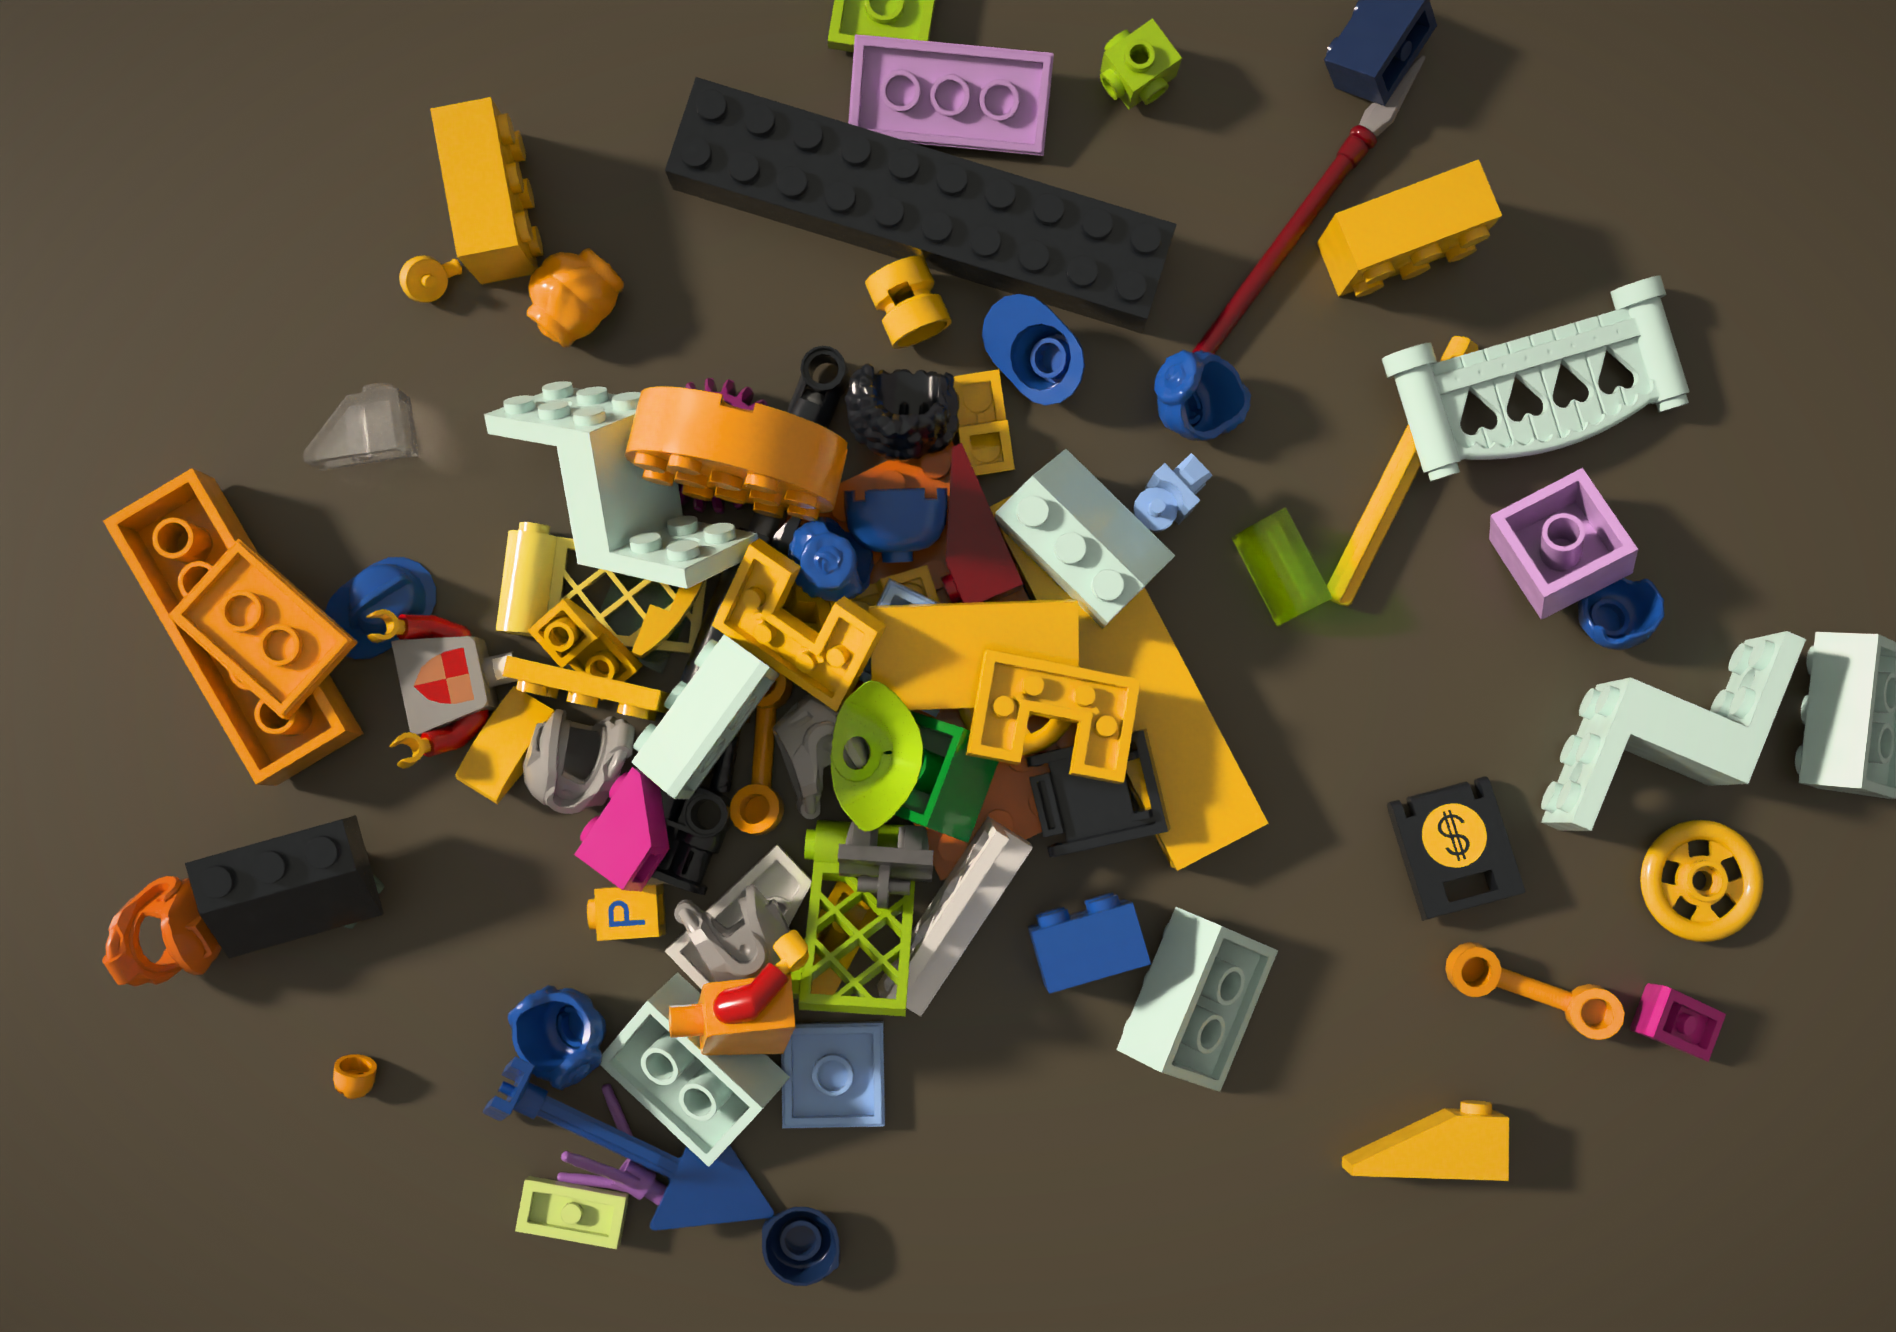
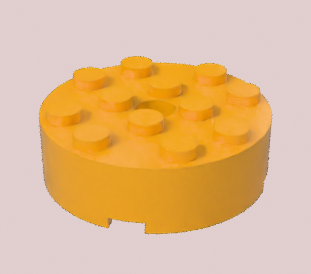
(736, 452)

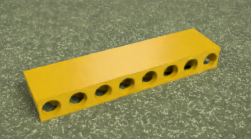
(1196, 770)

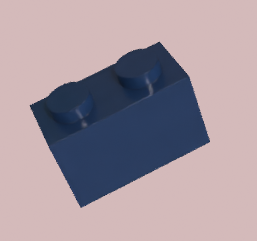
(1379, 46)

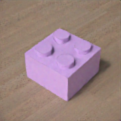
(1562, 543)

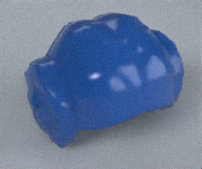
(1200, 395)
(830, 561)
(558, 1034)

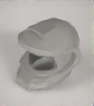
(806, 745)
(576, 763)
(739, 949)

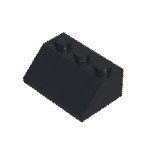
(286, 887)

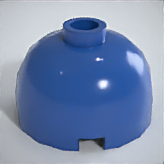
(896, 521)

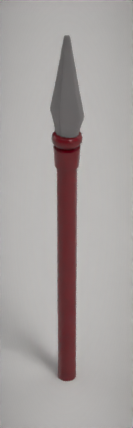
(1353, 150)

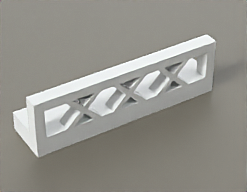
(958, 912)

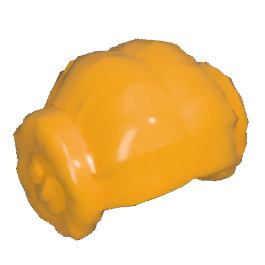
(572, 295)

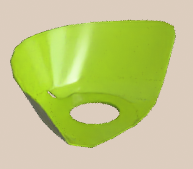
(885, 781)

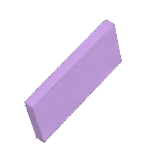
(951, 94)

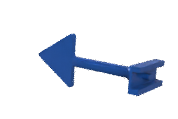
(694, 1193)

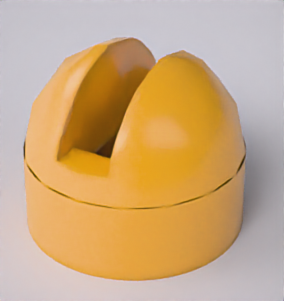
(354, 1075)

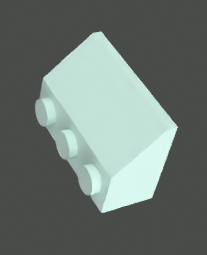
(1083, 537)
(1850, 715)
(702, 717)
(1196, 1000)
(692, 1094)

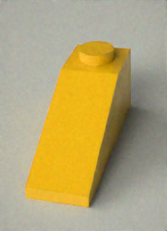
(1444, 1145)

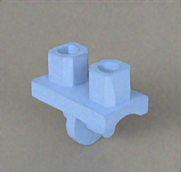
(1171, 494)

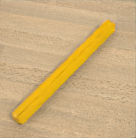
(1383, 505)

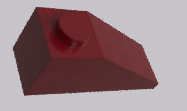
(975, 549)

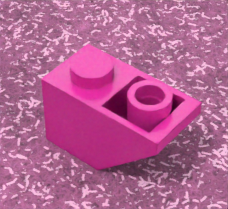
(628, 835)

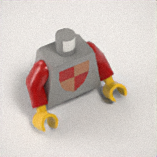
(442, 680)

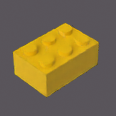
(486, 190)
(1409, 230)

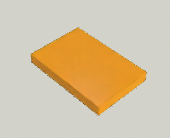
(262, 629)

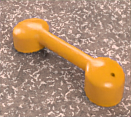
(757, 806)
(1587, 1008)

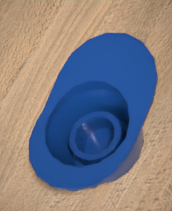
(1033, 349)
(388, 584)

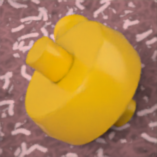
(426, 278)

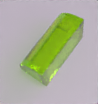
(1281, 567)

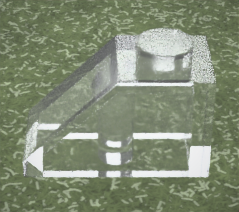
(365, 430)

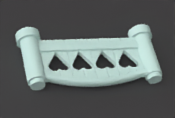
(1437, 391)

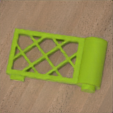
(823, 848)

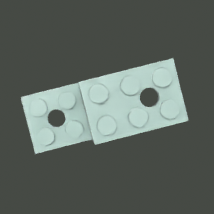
(613, 512)
(1696, 742)

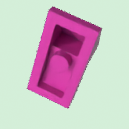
(1677, 1021)

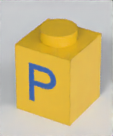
(627, 913)

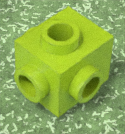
(1139, 65)

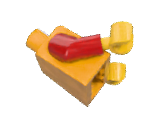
(746, 1013)

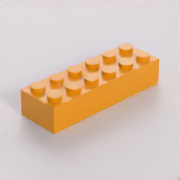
(169, 546)

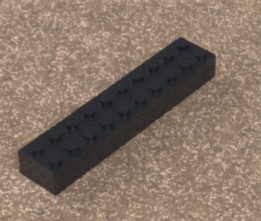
(919, 203)

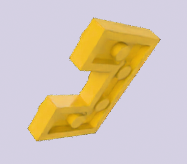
(819, 663)
(1021, 686)
(585, 688)

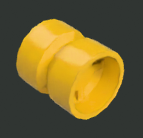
(915, 317)

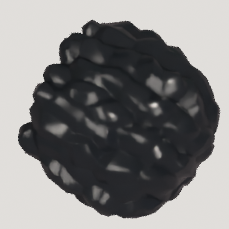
(902, 412)

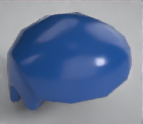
(1622, 613)

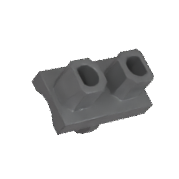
(886, 868)

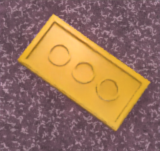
(937, 650)

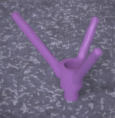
(631, 1176)

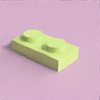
(572, 1212)

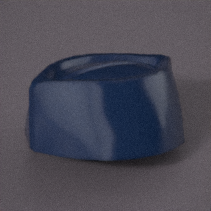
(800, 1246)

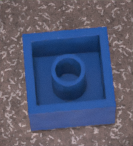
(1088, 942)

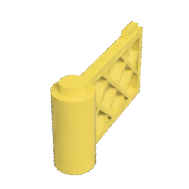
(535, 584)

